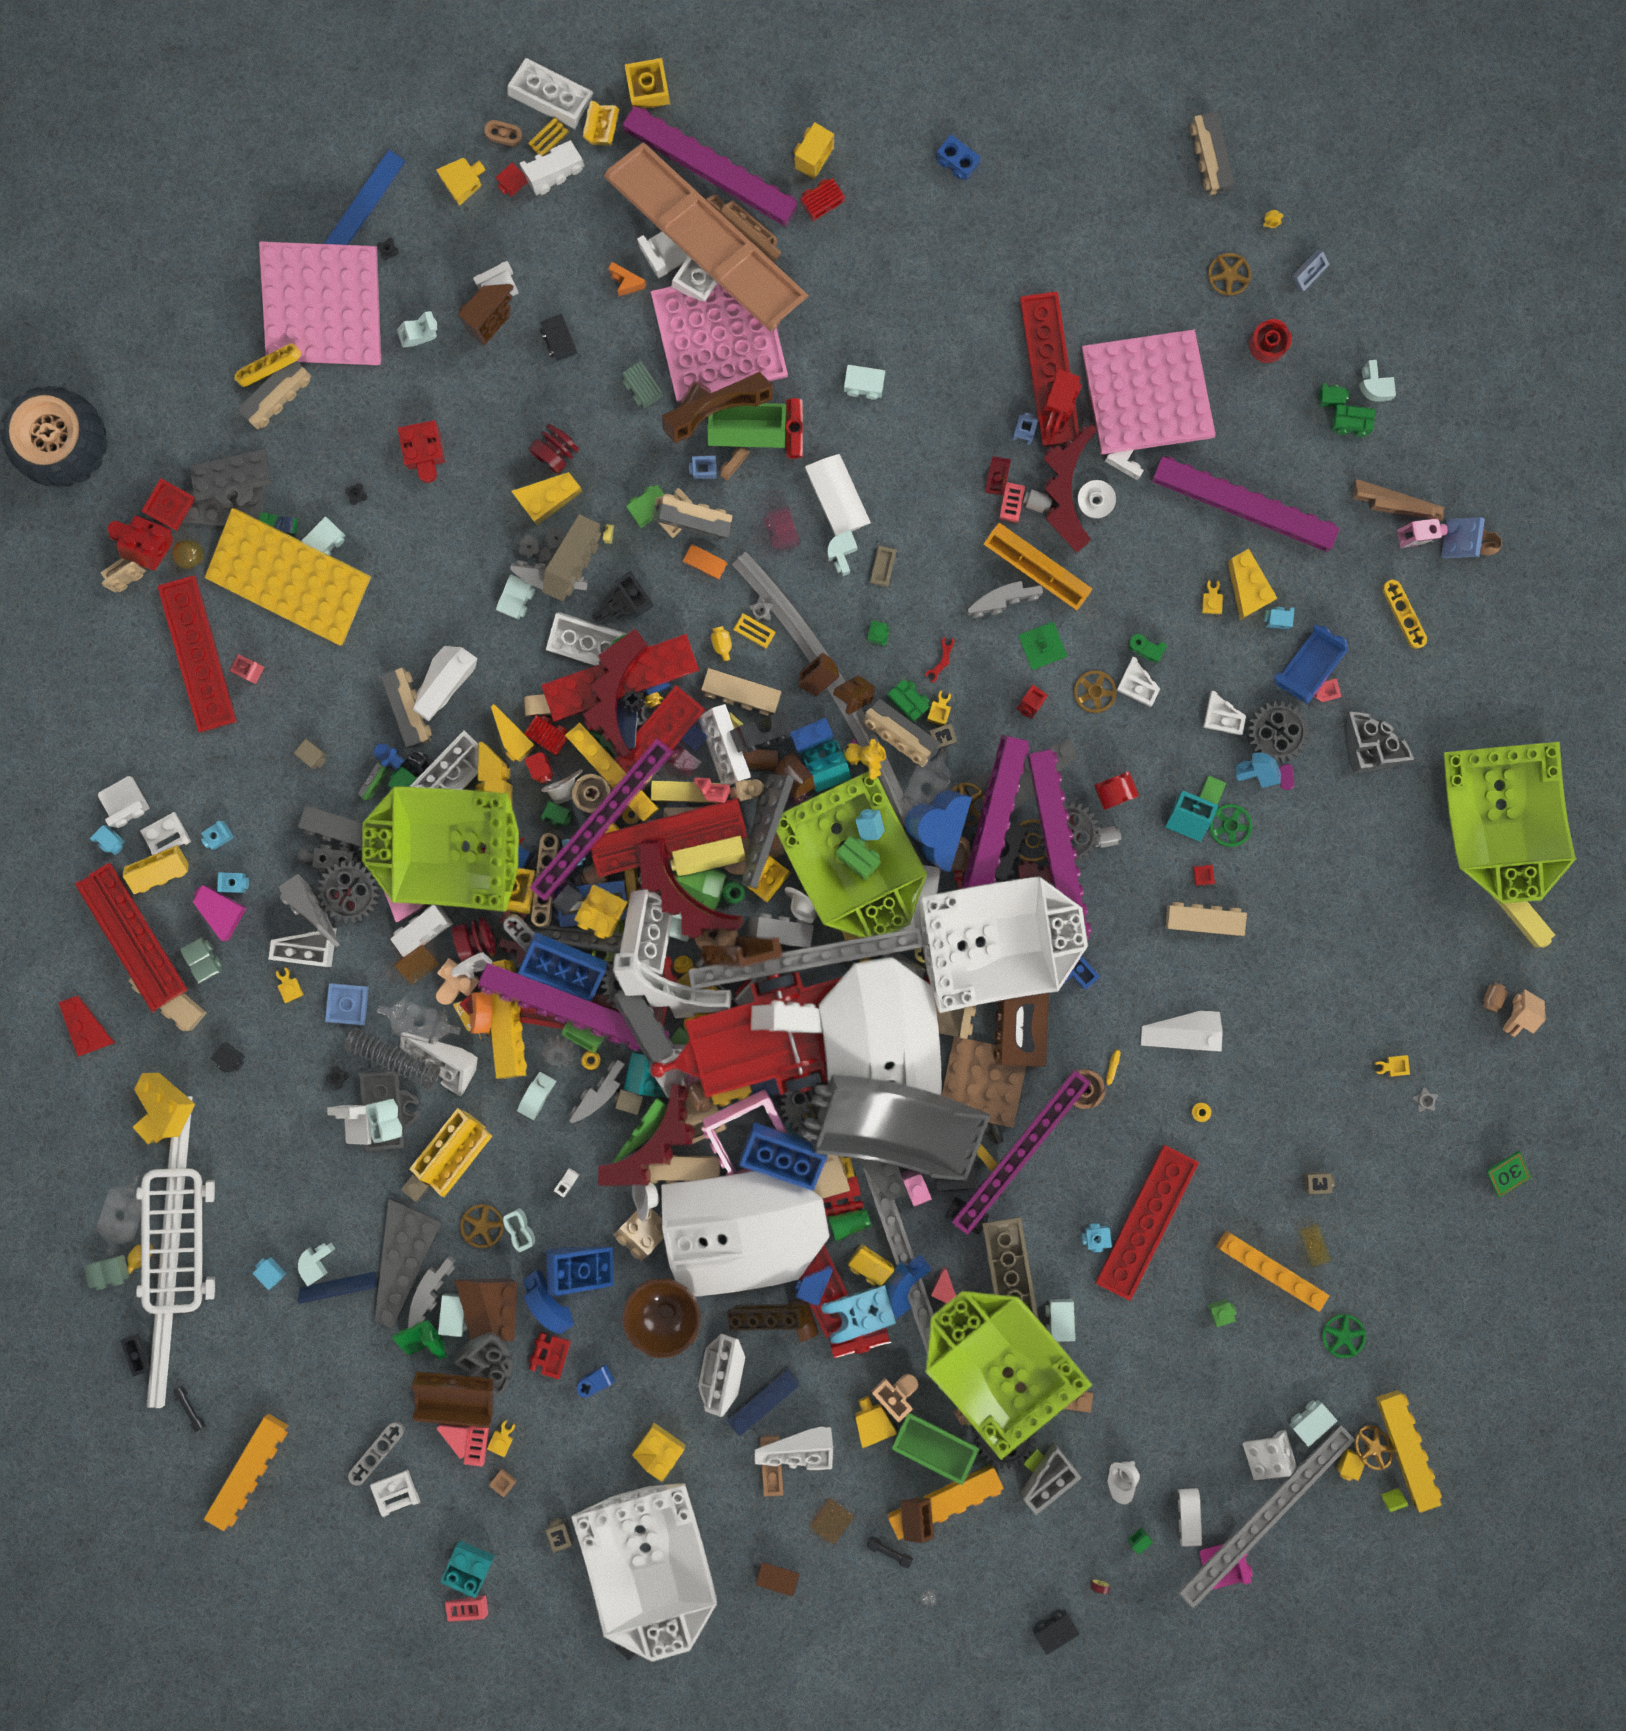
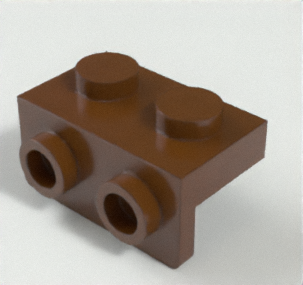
(855, 693)

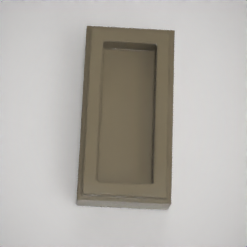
(883, 566)

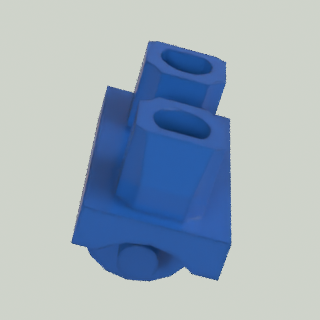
(388, 756)

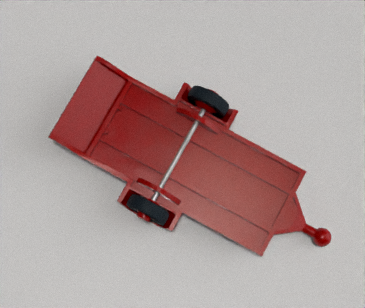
(733, 1056)

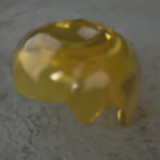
(188, 554)

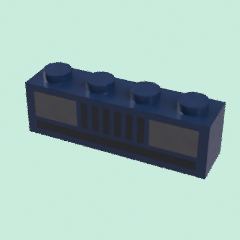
(763, 1401)

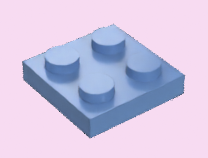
(1463, 537)
(347, 1004)

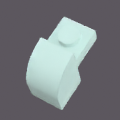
(418, 331)
(1374, 387)
(838, 547)
(536, 1095)
(310, 1264)

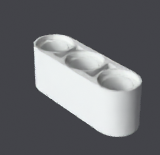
(1190, 1517)

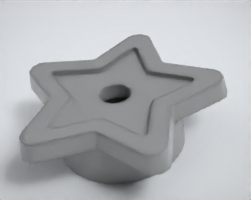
(757, 609)
(1425, 1105)

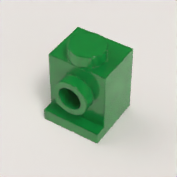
(1332, 395)
(878, 633)
(557, 815)

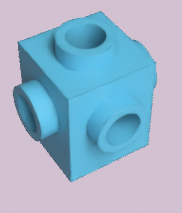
(1101, 1242)

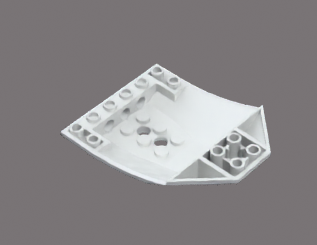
(1028, 948)
(880, 1017)
(768, 1224)
(654, 1597)

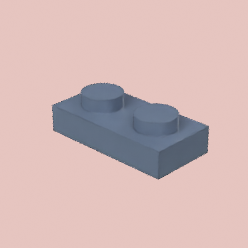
(1310, 270)

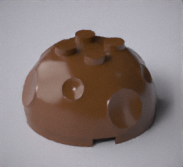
(661, 1318)

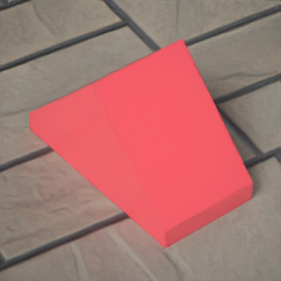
(246, 669)
(943, 1287)
(455, 1436)

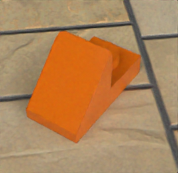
(631, 282)

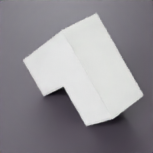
(566, 1182)

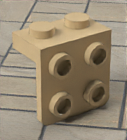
(121, 574)
(956, 1021)
(640, 1235)

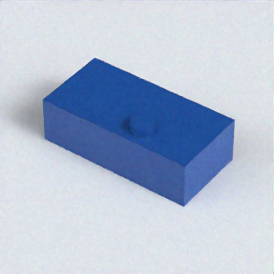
(782, 1156)

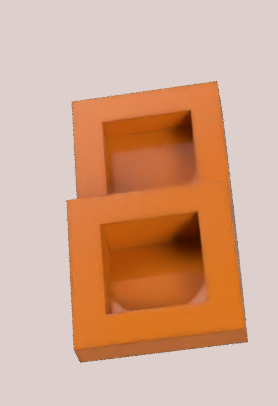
(705, 561)
(482, 1013)

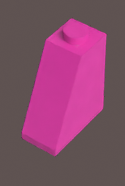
(219, 911)

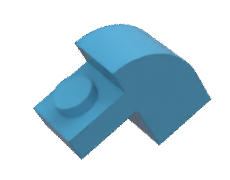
(1263, 767)

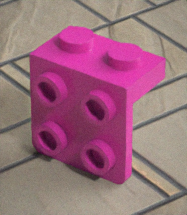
(1239, 1573)

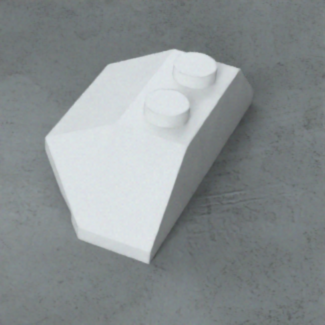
(454, 766)
(721, 1374)

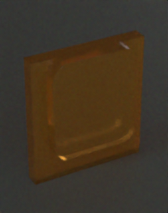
(416, 964)
(831, 1521)

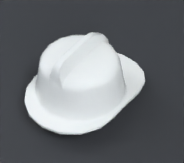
(562, 790)
(801, 905)
(644, 1199)
(1122, 1481)

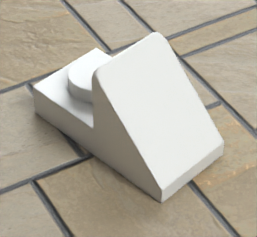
(1119, 461)

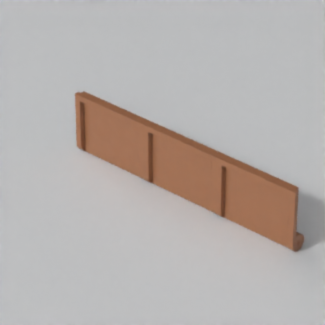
(705, 236)

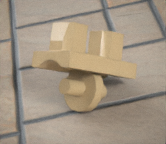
(747, 790)

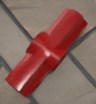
(794, 440)
(861, 1343)

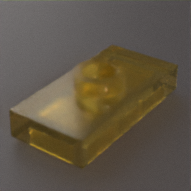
(1315, 1245)

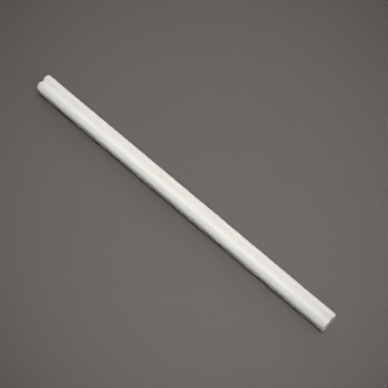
(163, 1322)

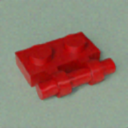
(851, 1206)
(555, 1357)

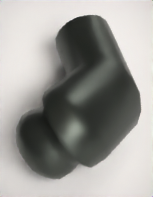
(993, 1129)

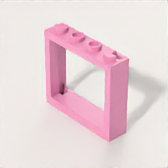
(731, 1112)

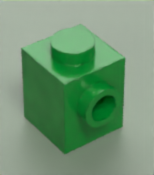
(402, 778)

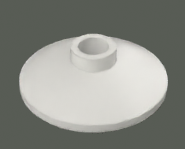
(1103, 492)

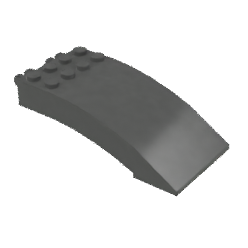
(896, 1126)

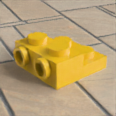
(600, 912)

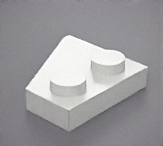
(1138, 684)
(1223, 716)

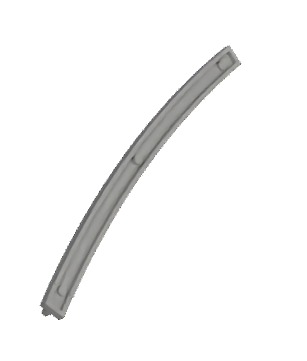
(812, 648)

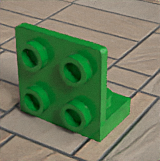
(419, 1338)

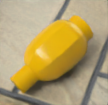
(721, 642)
(134, 1258)

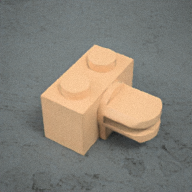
(454, 985)
(1527, 1013)
(894, 1396)

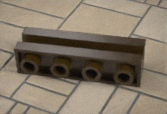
(768, 1317)

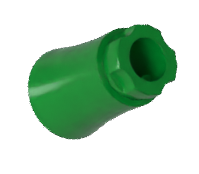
(728, 886)
(848, 1223)

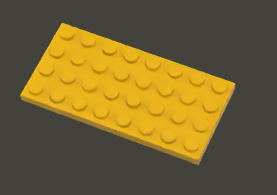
(287, 576)

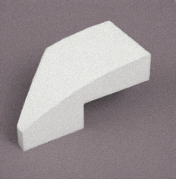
(471, 965)

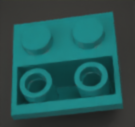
(826, 765)
(1191, 816)
(640, 1079)
(467, 1569)

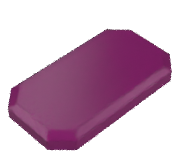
(1287, 777)

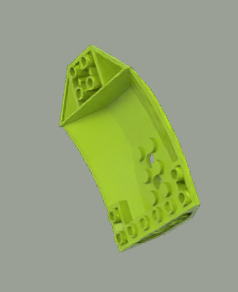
(1528, 843)
(418, 850)
(836, 892)
(972, 1345)

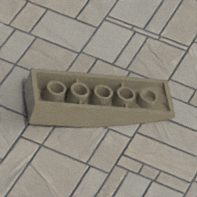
(1009, 1260)

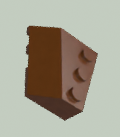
(487, 311)
(489, 1306)

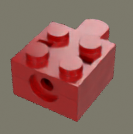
(1059, 402)
(421, 450)
(141, 541)

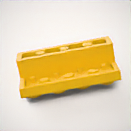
(451, 1152)

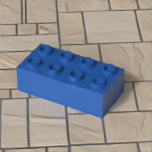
(562, 967)

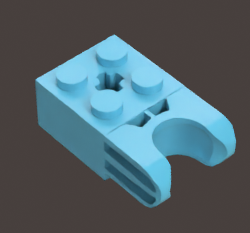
(855, 1315)

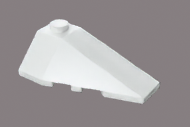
(444, 677)
(1190, 1031)
(455, 1063)
(809, 1449)

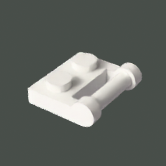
(164, 829)
(392, 1487)

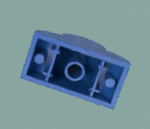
(939, 827)
(578, 1269)

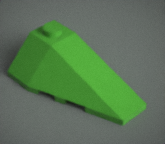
(703, 886)
(646, 1129)

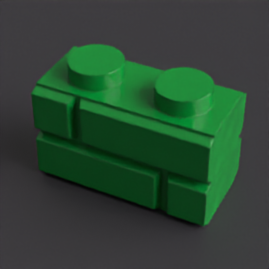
(1353, 420)
(908, 700)

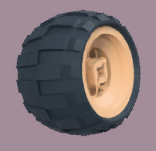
(28, 440)

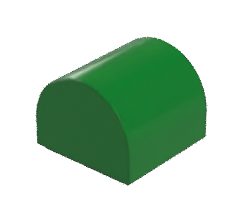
(1140, 1541)

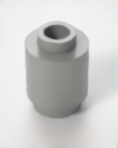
(1037, 501)
(1109, 837)

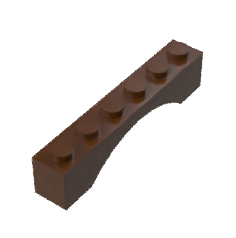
(747, 392)

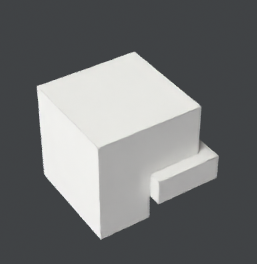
(495, 276)

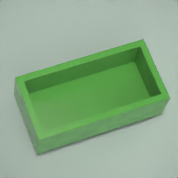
(748, 426)
(935, 1448)

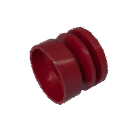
(554, 448)
(478, 939)

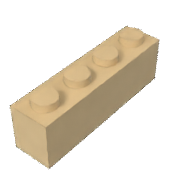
(741, 691)
(1205, 920)
(181, 1010)
(686, 1169)

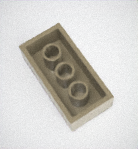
(571, 558)

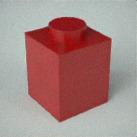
(511, 180)

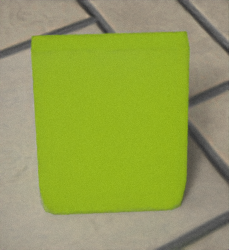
(1032, 1462)
(1394, 1500)

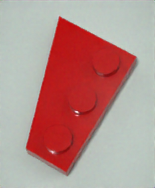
(83, 1027)

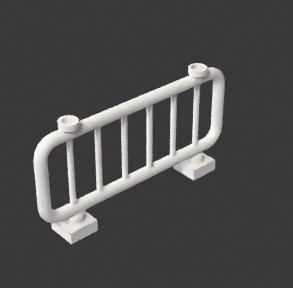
(199, 1287)

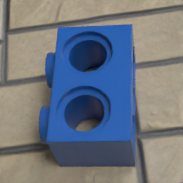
(962, 154)

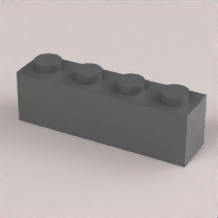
(331, 827)
(644, 1027)

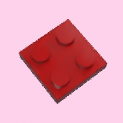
(168, 504)

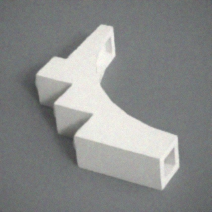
(683, 1000)

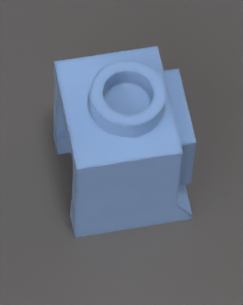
(1024, 434)
(703, 460)

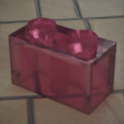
(782, 528)

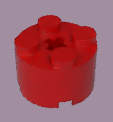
(1270, 351)
(1116, 790)

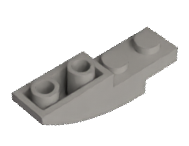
(535, 574)
(996, 600)
(595, 1099)
(424, 1296)

